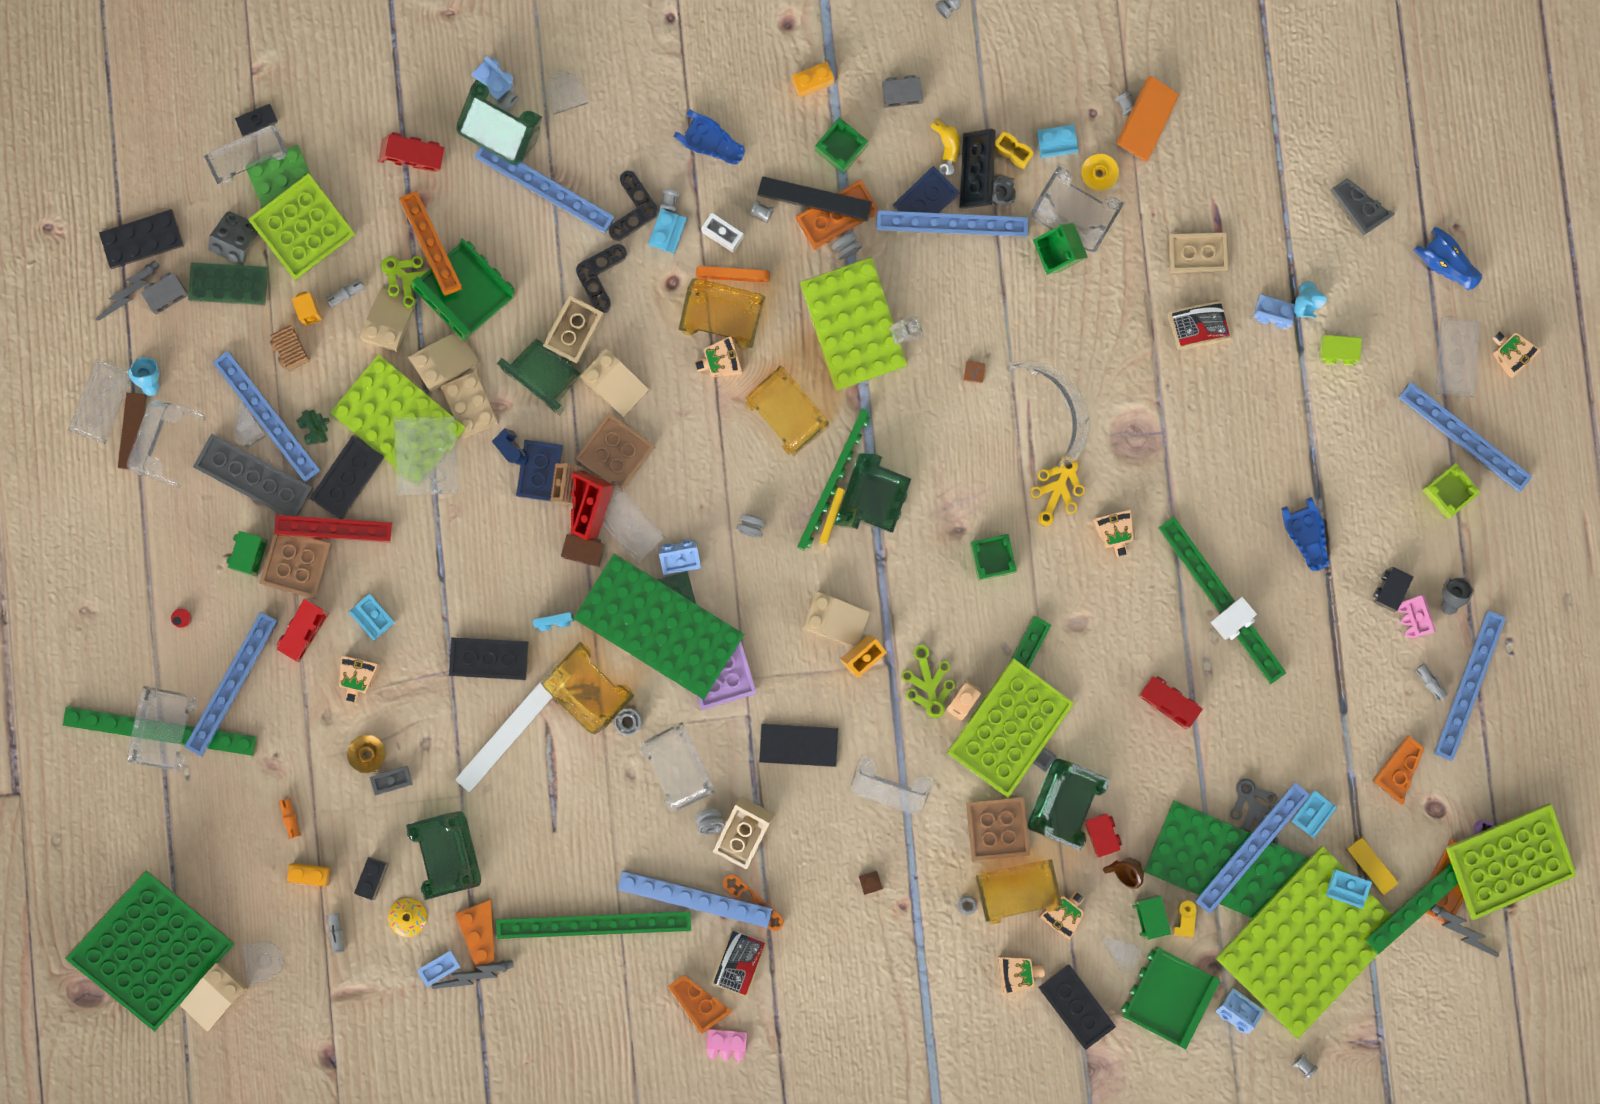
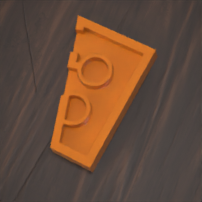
(1399, 769)
(477, 930)
(698, 1004)

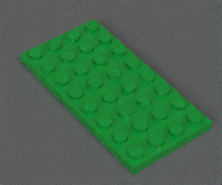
(658, 626)
(1196, 848)

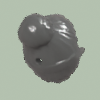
(1006, 191)
(1455, 594)

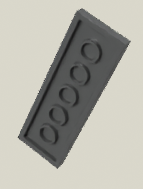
(252, 477)

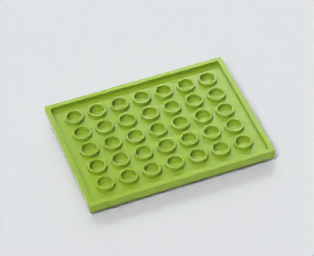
(1303, 946)

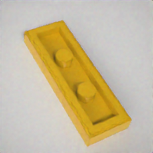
(832, 516)
(1372, 866)

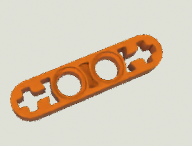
(734, 274)
(755, 898)

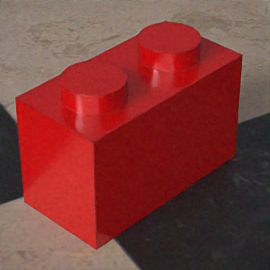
(1103, 835)

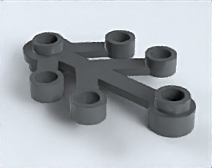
(1255, 809)

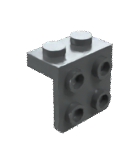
(232, 237)

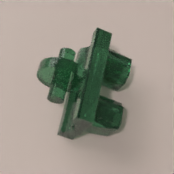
(316, 426)

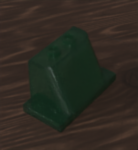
(542, 374)
(873, 495)

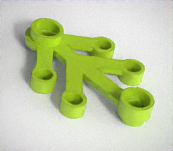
(407, 278)
(929, 684)

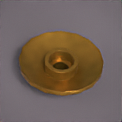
(356, 754)

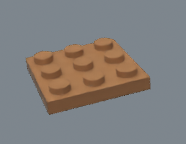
(615, 451)
(295, 564)
(997, 828)

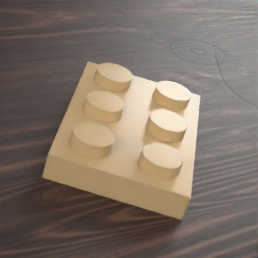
(1198, 252)
(469, 404)

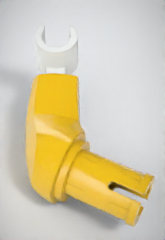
(952, 145)

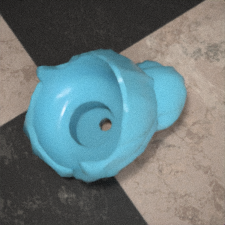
(1308, 300)
(145, 374)

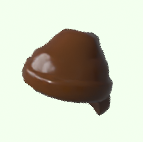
(1128, 871)

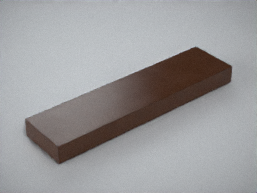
(132, 419)

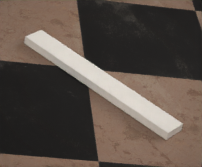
(504, 738)

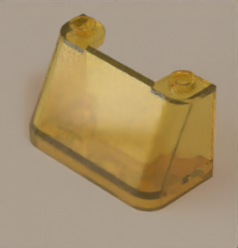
(722, 311)
(787, 411)
(586, 690)
(1018, 890)

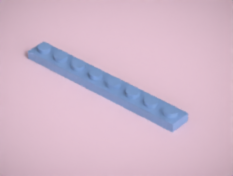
(549, 190)
(952, 223)
(266, 416)
(1465, 437)
(231, 684)
(1469, 685)
(1252, 847)
(695, 899)

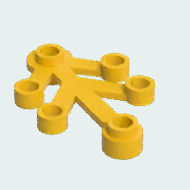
(1059, 488)

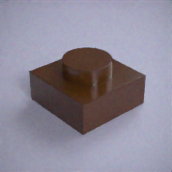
(870, 882)

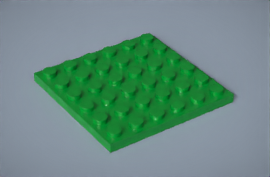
(149, 950)

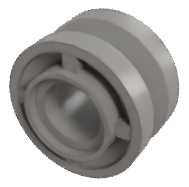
(846, 246)
(751, 525)
(637, 721)
(709, 821)

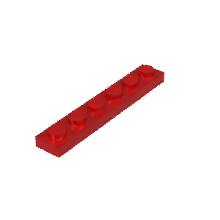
(333, 528)

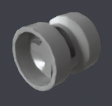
(945, 7)

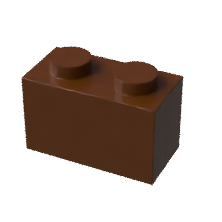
(583, 550)

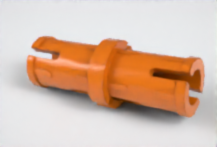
(289, 818)

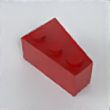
(411, 152)
(590, 504)
(302, 630)
(1170, 702)

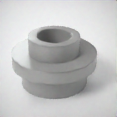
(972, 909)

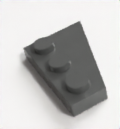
(1361, 208)

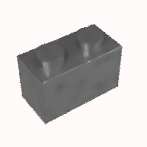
(902, 91)
(164, 293)

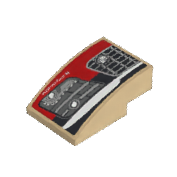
(1199, 325)
(739, 963)

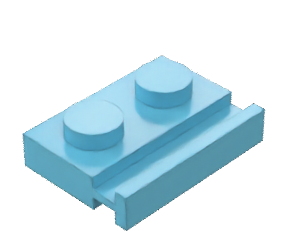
(1057, 141)
(667, 231)
(371, 617)
(561, 620)
(1313, 814)
(1348, 888)

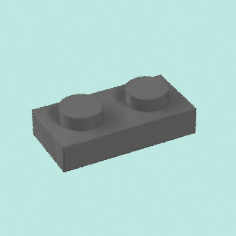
(391, 780)

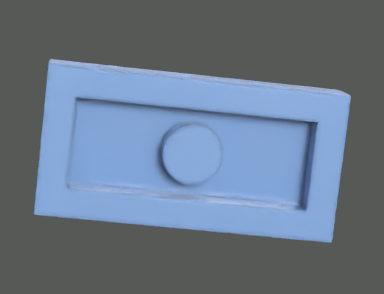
(438, 968)

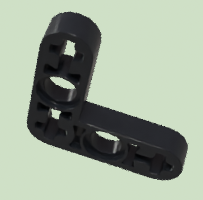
(639, 212)
(595, 270)

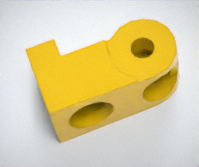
(1187, 918)

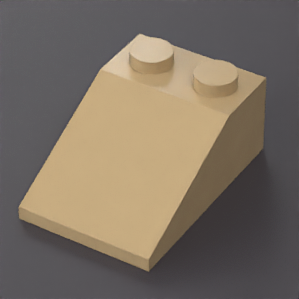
(387, 321)
(574, 329)
(443, 361)
(614, 383)
(836, 619)
(743, 832)
(213, 996)

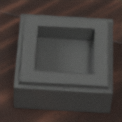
(1044, 759)

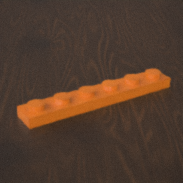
(430, 243)

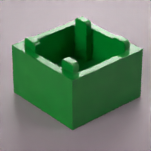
(841, 145)
(1060, 248)
(247, 553)
(993, 557)
(1152, 917)

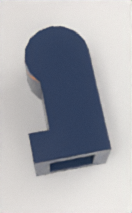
(509, 448)

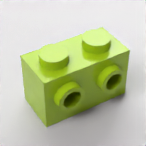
(1340, 349)

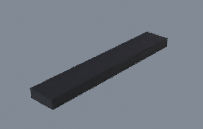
(814, 198)

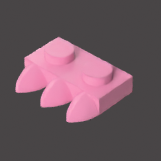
(1418, 616)
(726, 1042)

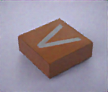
(974, 372)

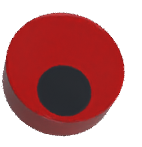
(181, 618)

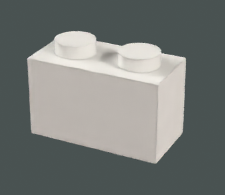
(722, 233)
(1233, 618)

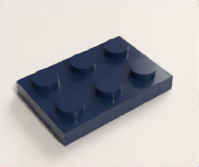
(928, 194)
(538, 471)

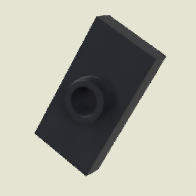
(256, 120)

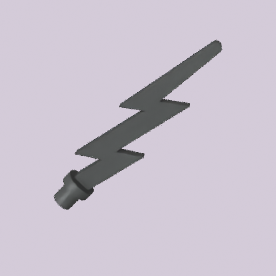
(138, 283)
(1454, 924)
(464, 978)

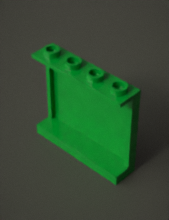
(478, 300)
(1170, 997)

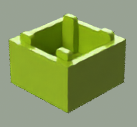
(1451, 491)

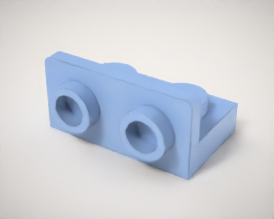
(496, 81)
(1274, 311)
(679, 557)
(1240, 1011)

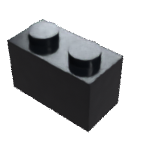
(1393, 589)
(371, 878)

